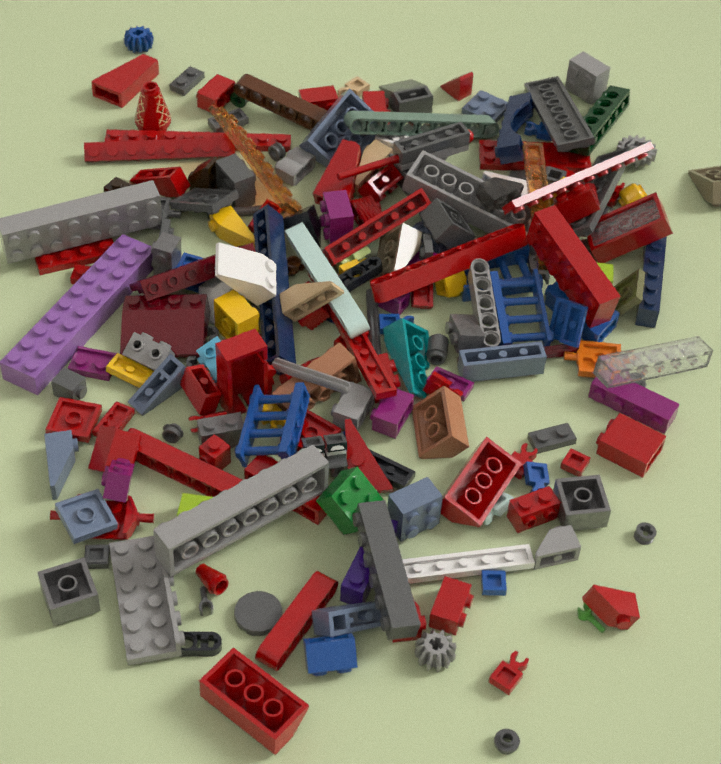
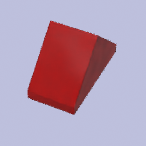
(459, 87)

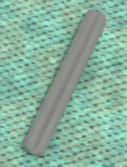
(311, 375)

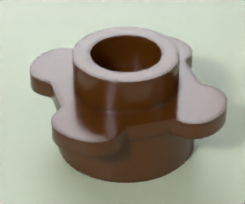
(294, 265)

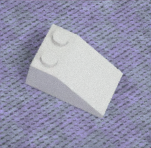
(246, 272)

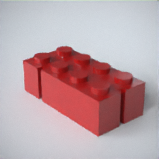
(239, 367)

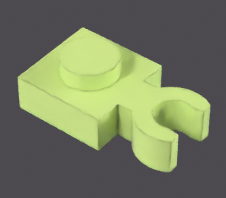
(359, 255)

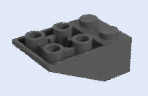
(408, 96)

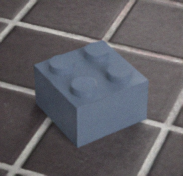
(415, 508)

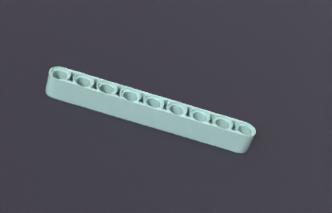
(321, 271)

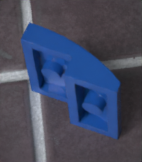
(568, 321)

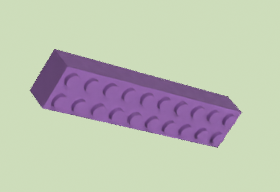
(77, 315)

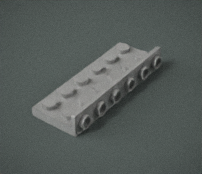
(145, 602)

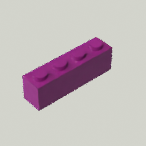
(637, 403)

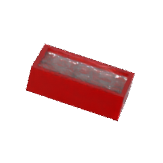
(629, 228)

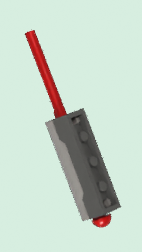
(438, 142)

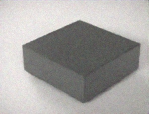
(97, 556)

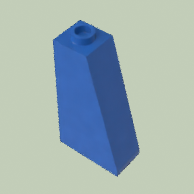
(595, 333)

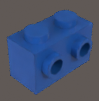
(330, 654)

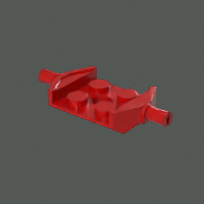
(126, 517)

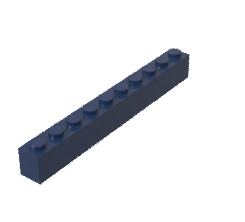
(275, 326)

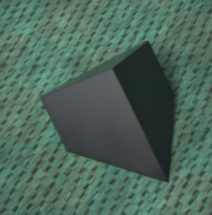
(310, 220)

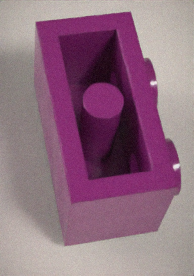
(392, 413)
(117, 480)

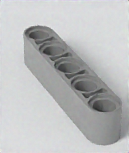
(483, 298)

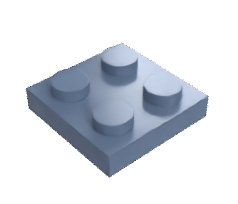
(486, 104)
(86, 516)

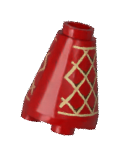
(152, 109)

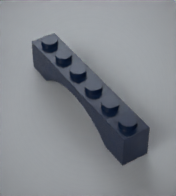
(509, 143)
(653, 266)

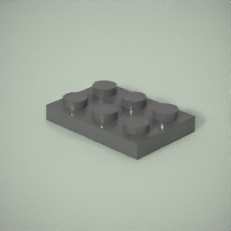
(204, 200)

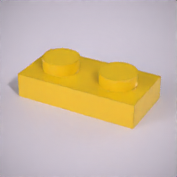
(128, 370)

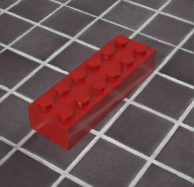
(572, 265)

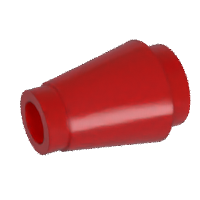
(213, 580)

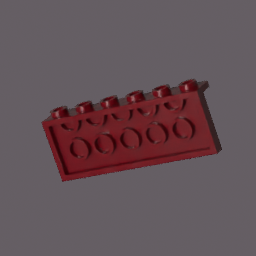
(179, 277)

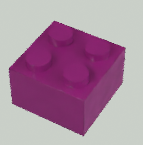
(336, 215)

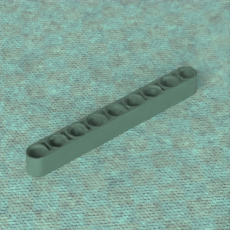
(481, 125)

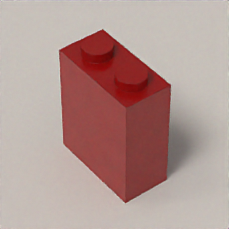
(630, 444)

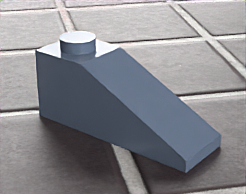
(159, 386)
(60, 458)
(345, 619)

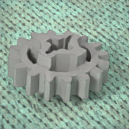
(635, 142)

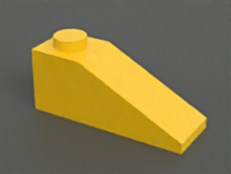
(230, 227)

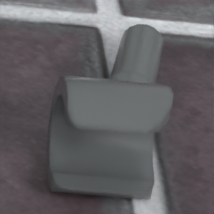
(204, 602)

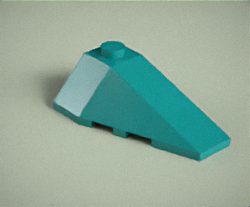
(408, 348)

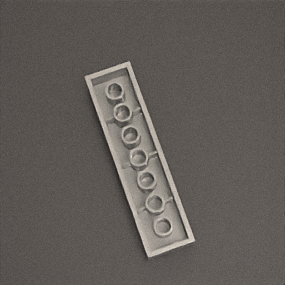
(458, 190)
(80, 221)
(240, 510)

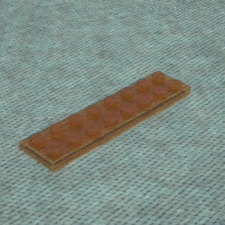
(255, 160)

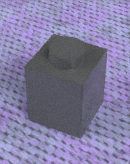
(69, 385)

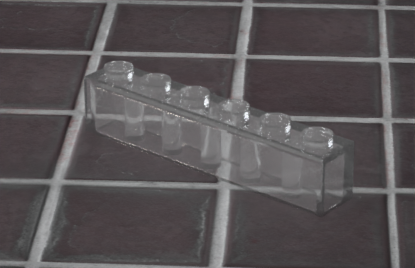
(652, 361)

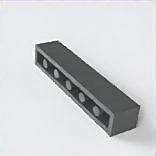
(386, 570)

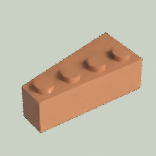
(335, 362)

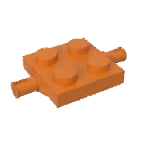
(588, 354)

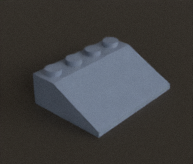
(331, 129)

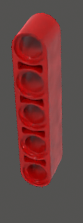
(296, 621)

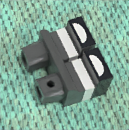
(332, 449)

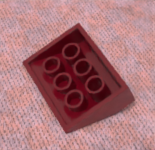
(169, 318)

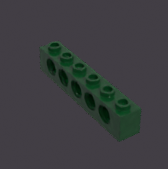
(604, 115)

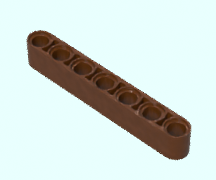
(278, 101)

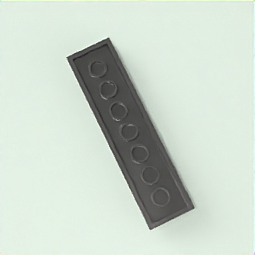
(559, 114)
(605, 187)

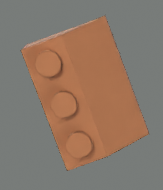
(440, 425)

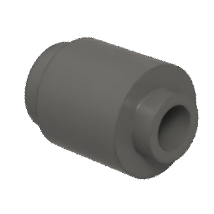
(437, 349)

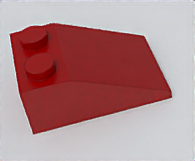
(578, 202)

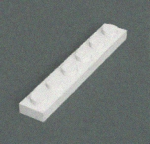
(468, 563)

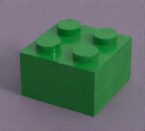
(343, 495)

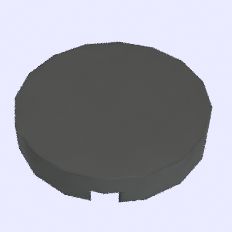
(257, 612)

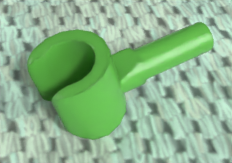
(587, 616)

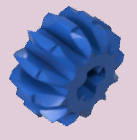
(138, 39)

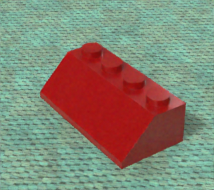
(479, 484)
(253, 700)

